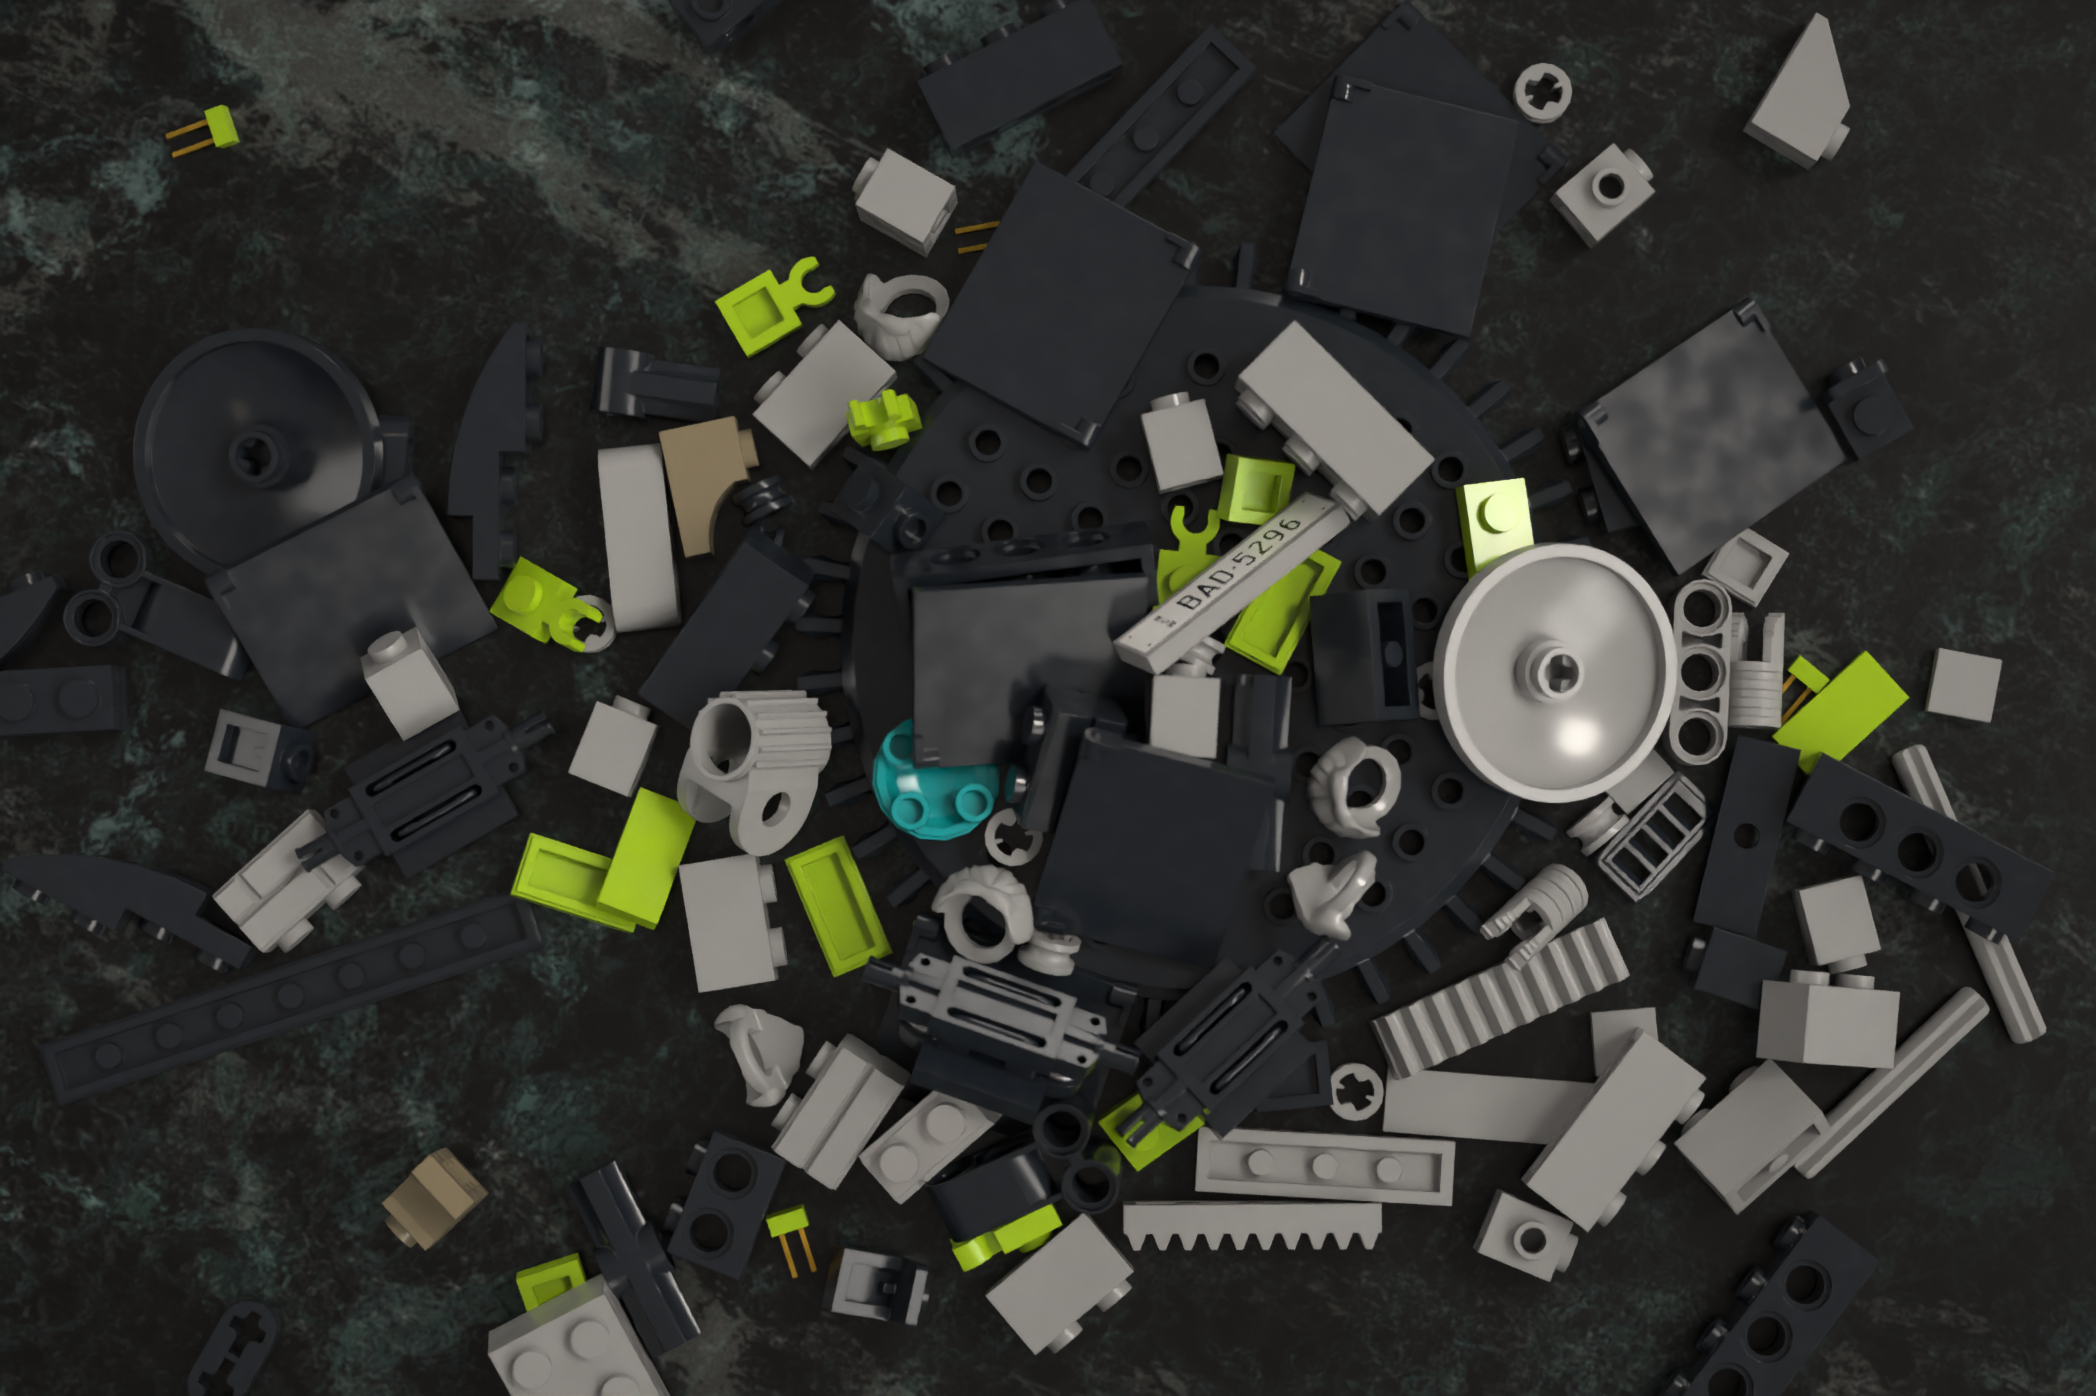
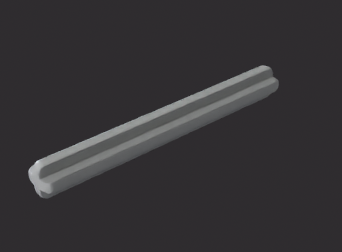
(1996, 961)

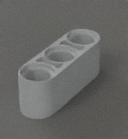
(639, 538)
(1713, 645)

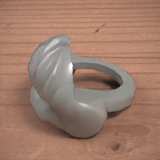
(894, 336)
(1328, 789)
(1000, 891)
(1328, 893)
(765, 1049)

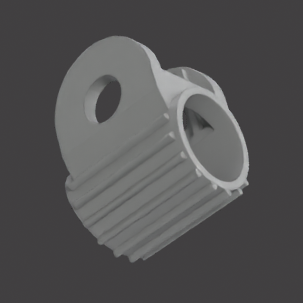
(772, 746)

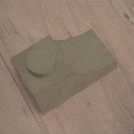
(703, 470)
(432, 1200)

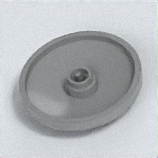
(1555, 672)

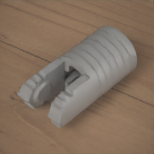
(1756, 685)
(1538, 912)

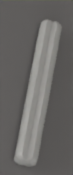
(1887, 1085)

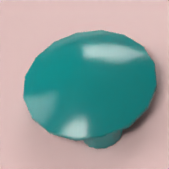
(933, 800)

